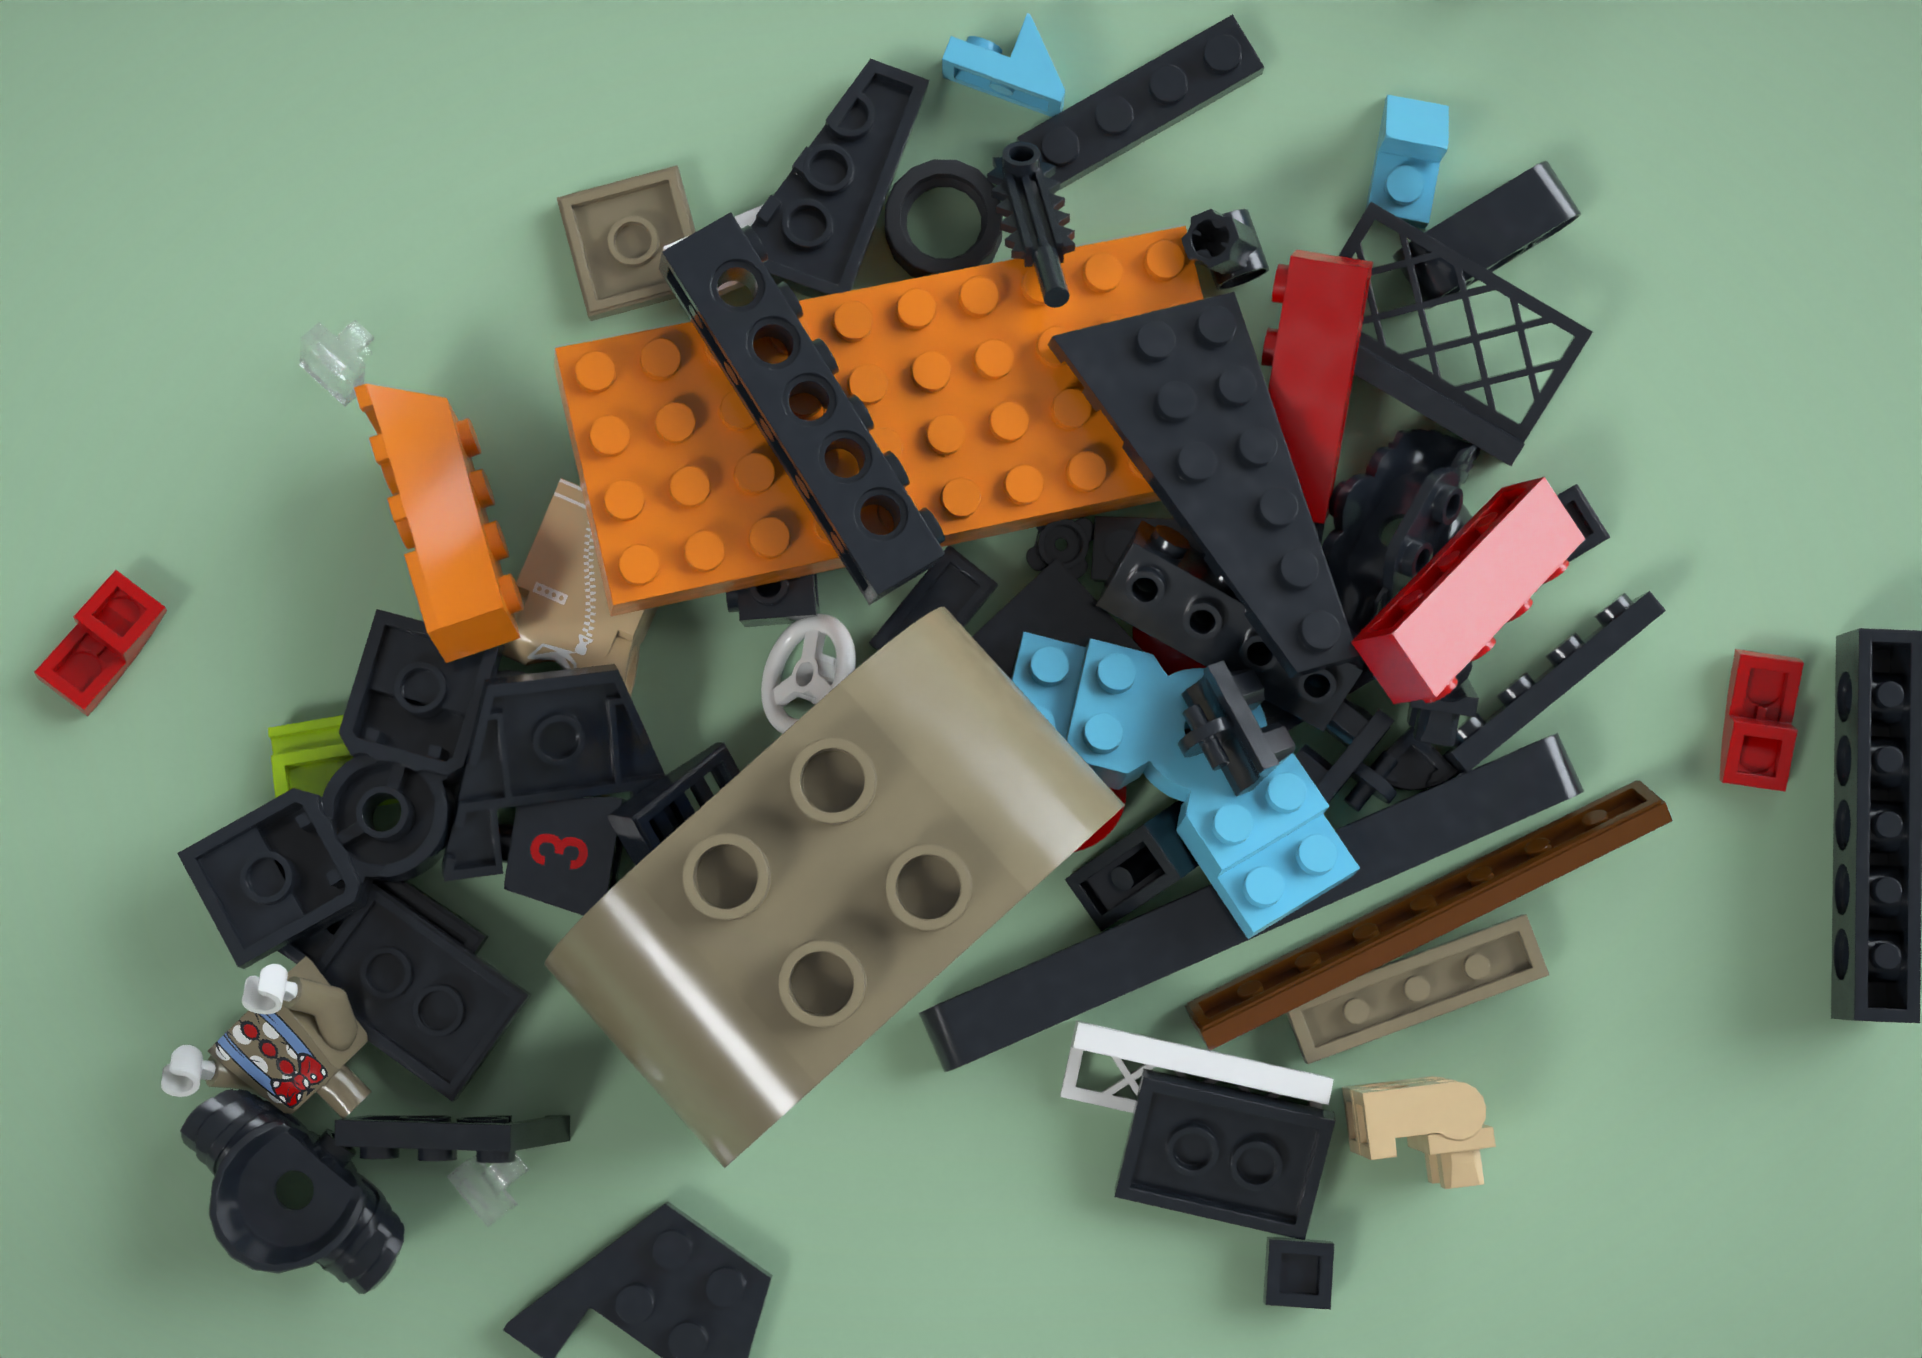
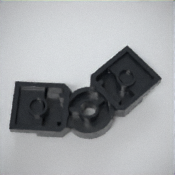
(314, 856)

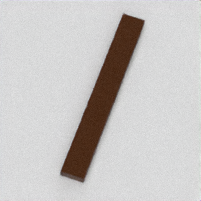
(1426, 913)

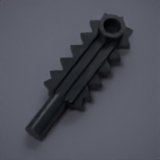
(1033, 216)

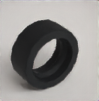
(927, 177)

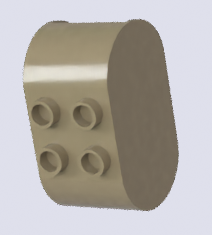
(830, 882)

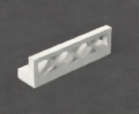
(1181, 1059)

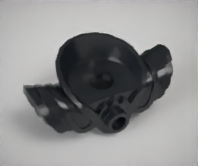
(1408, 480)
(248, 1150)

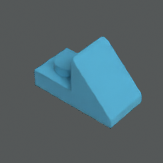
(1022, 79)
(1408, 158)

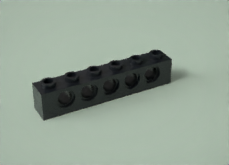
(726, 254)
(1877, 827)

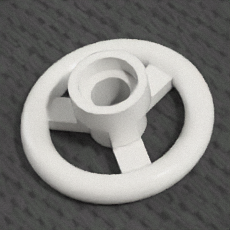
(813, 674)

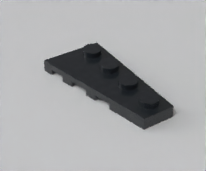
(838, 185)

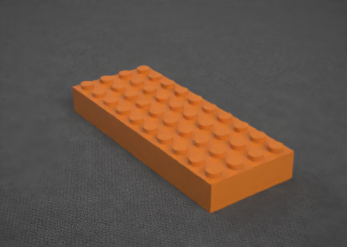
(956, 389)

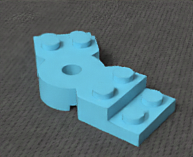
(1125, 719)

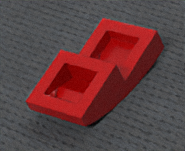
(102, 644)
(1759, 720)

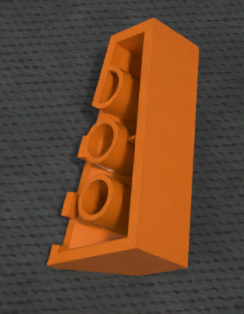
(444, 517)

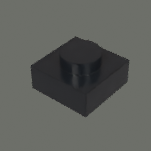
(1298, 1273)

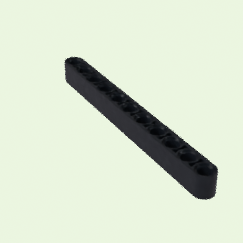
(1203, 926)

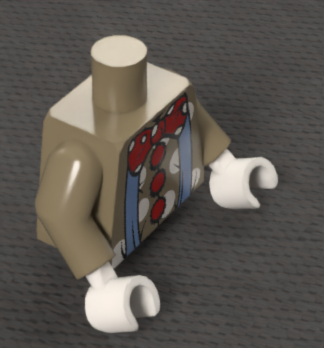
(283, 1046)

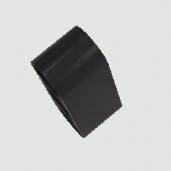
(1495, 229)

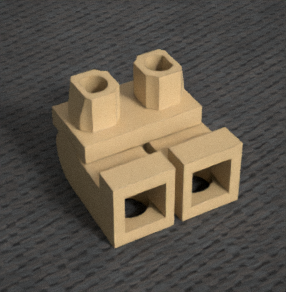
(1436, 1117)

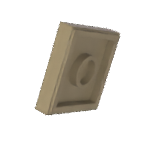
(620, 236)

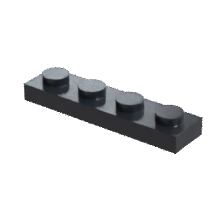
(1146, 101)
(1571, 663)

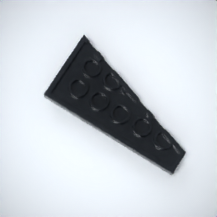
(1210, 446)

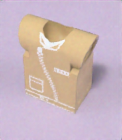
(566, 600)

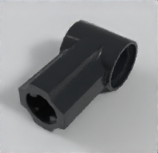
(1226, 247)

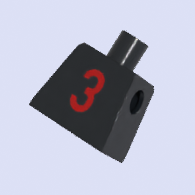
(562, 852)

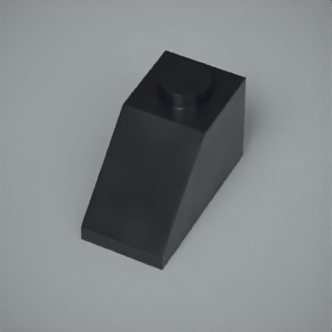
(1133, 869)

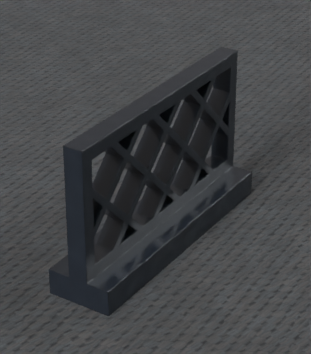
(1425, 389)

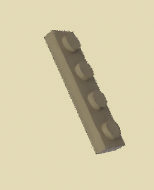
(1419, 988)

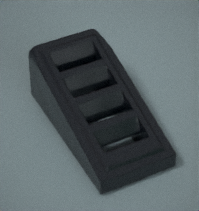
(641, 819)

